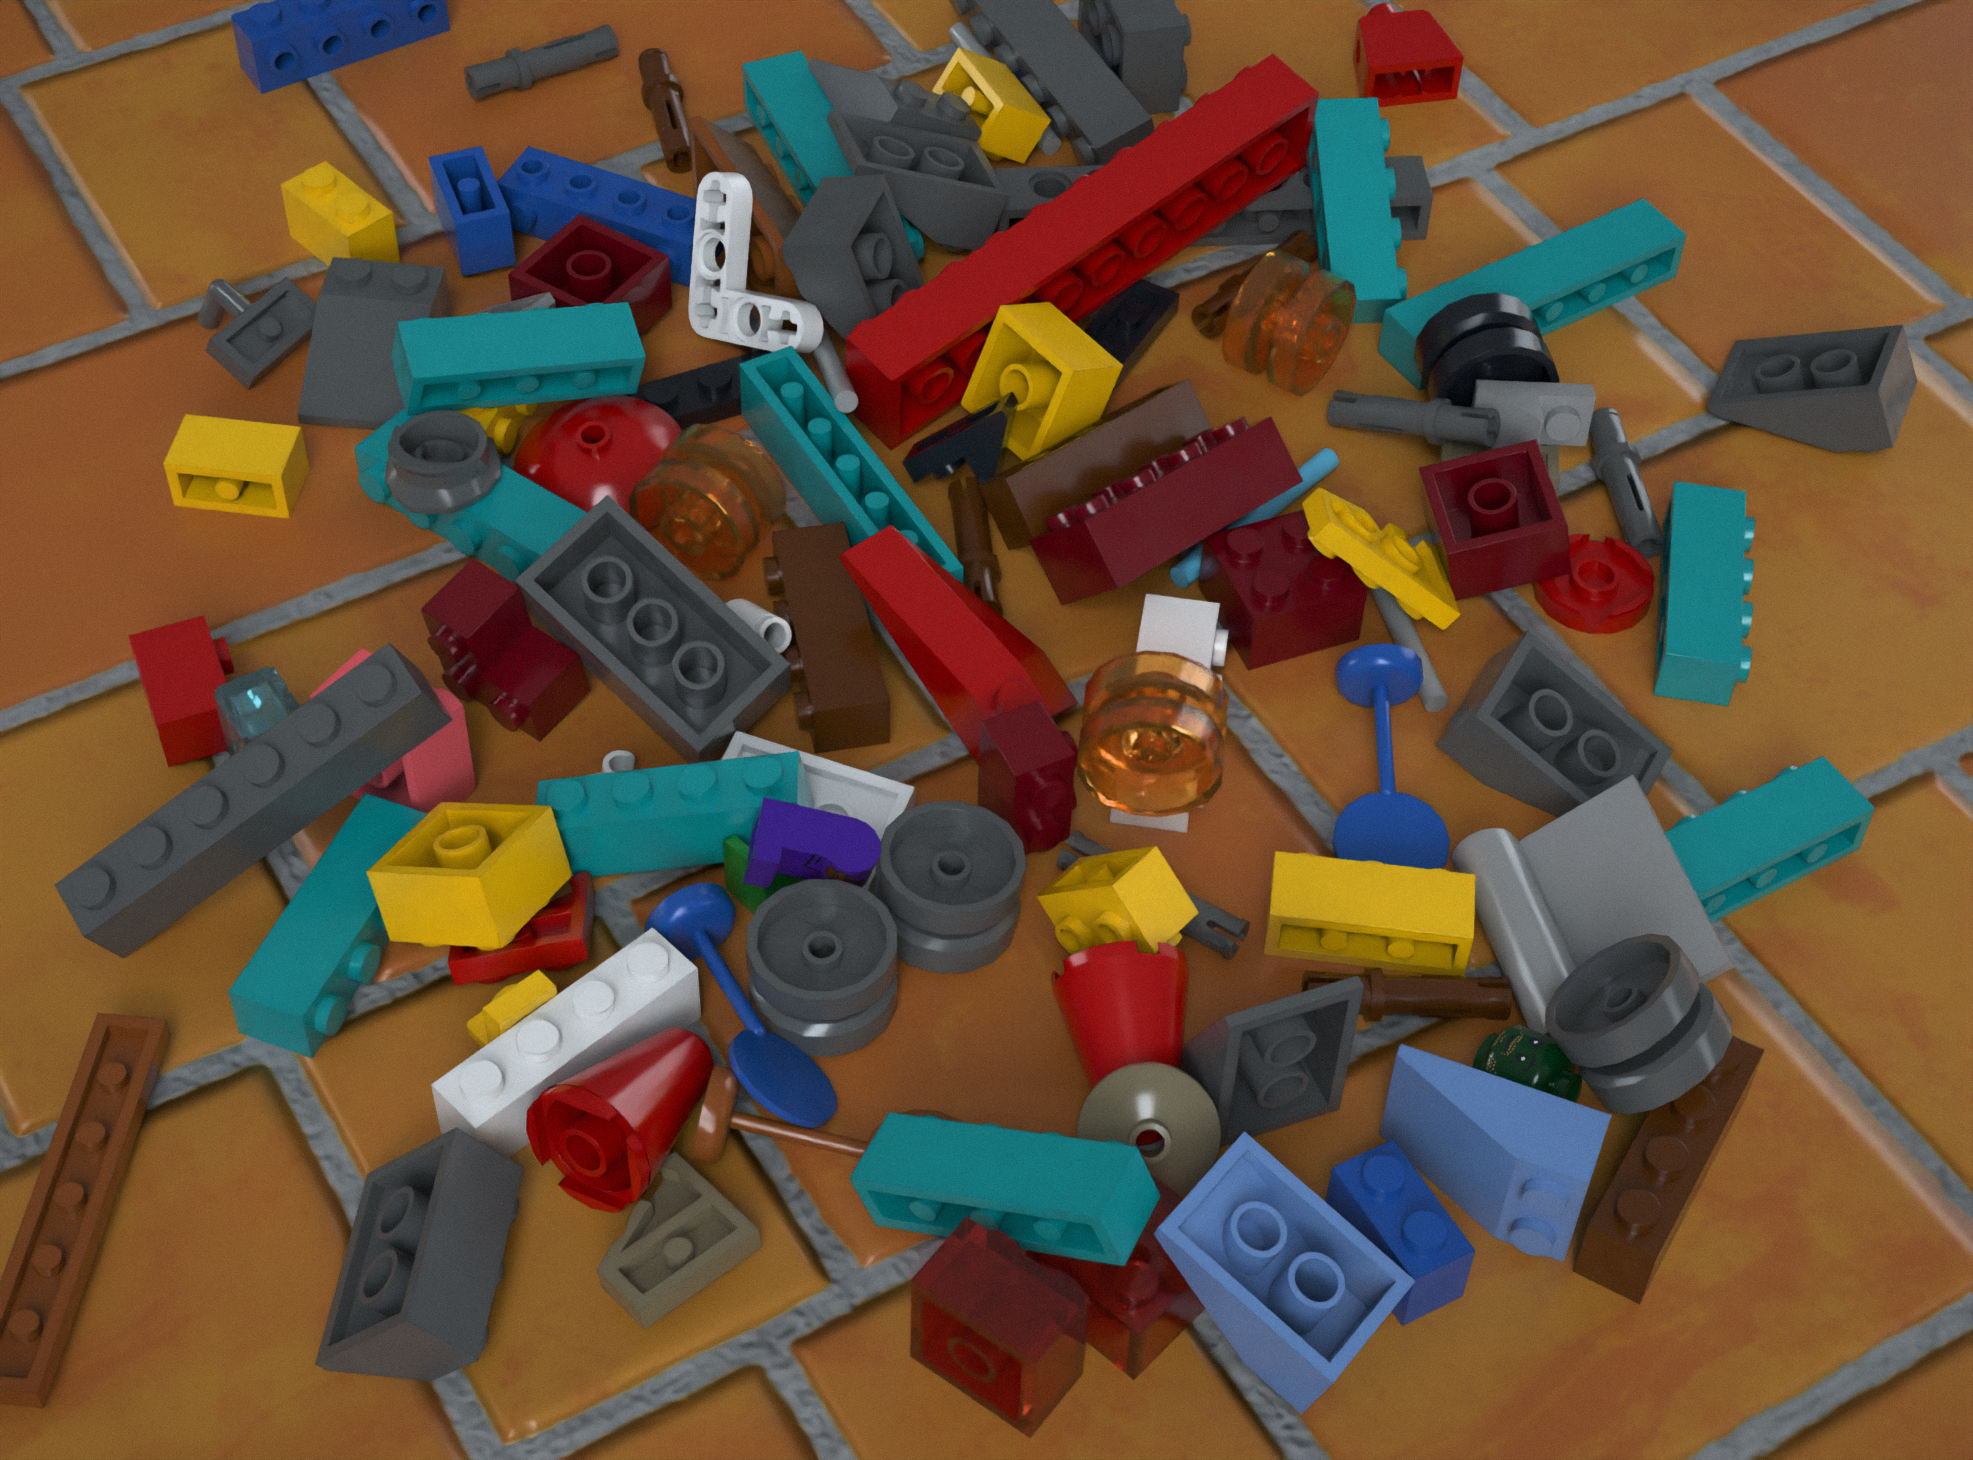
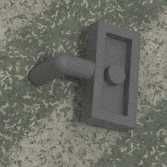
(260, 332)

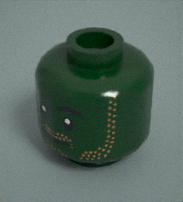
(1529, 1060)

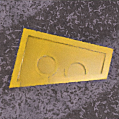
(1382, 557)

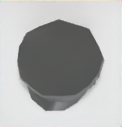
(441, 463)

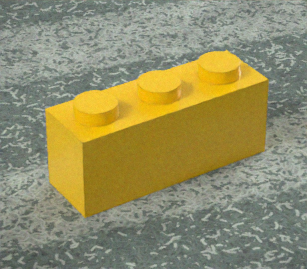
(1370, 914)

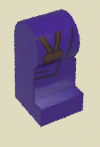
(809, 845)

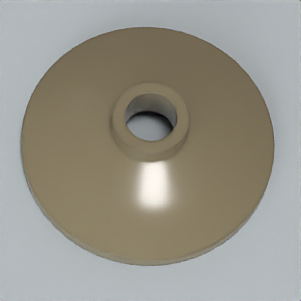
(1159, 1100)

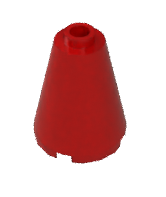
(1124, 1008)
(620, 1117)

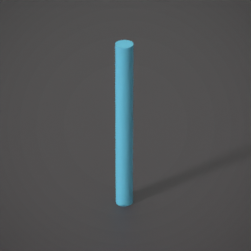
(1311, 473)

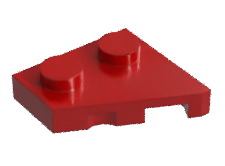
(549, 941)

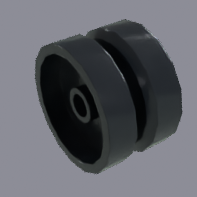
(1481, 340)

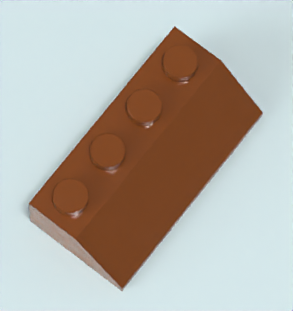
(772, 209)

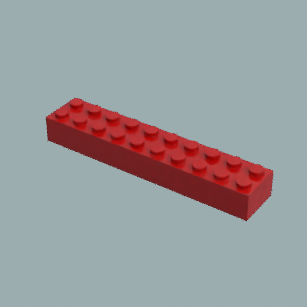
(1083, 243)

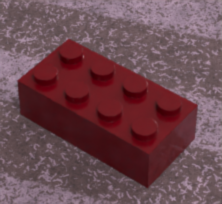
(1164, 508)

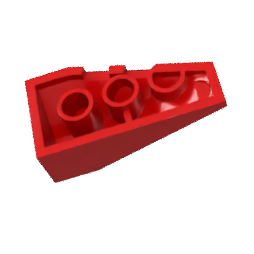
(952, 639)

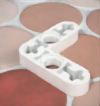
(731, 297)

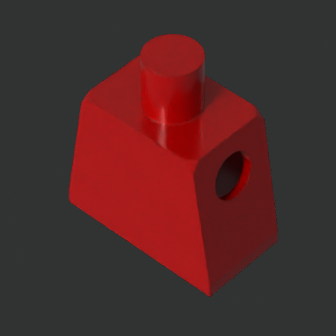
(1405, 58)

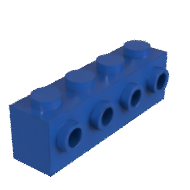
(305, 38)
(552, 190)

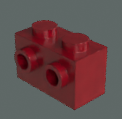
(1028, 775)

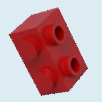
(178, 675)

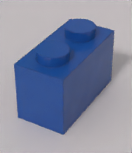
(472, 211)
(1406, 1221)

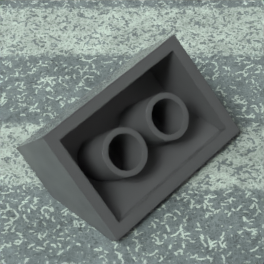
(423, 1262)

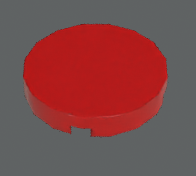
(1604, 592)

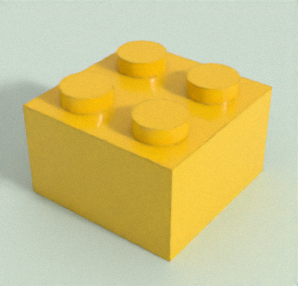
(1050, 368)
(470, 874)

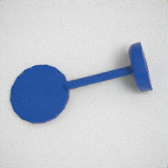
(1386, 823)
(766, 1065)

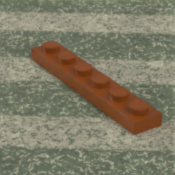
(74, 1201)

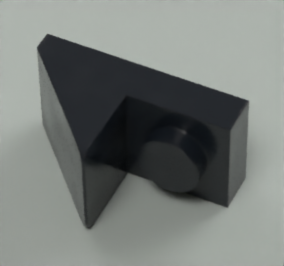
(976, 438)

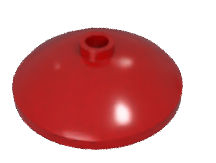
(595, 448)

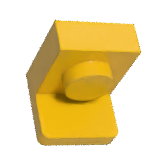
(510, 1007)

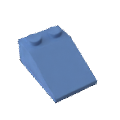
(1496, 1147)
(1280, 1271)

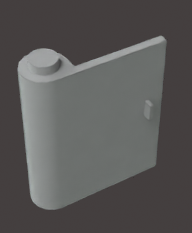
(1580, 889)

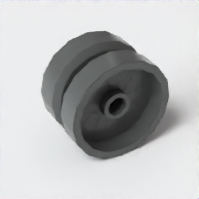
(951, 885)
(823, 966)
(1639, 1024)

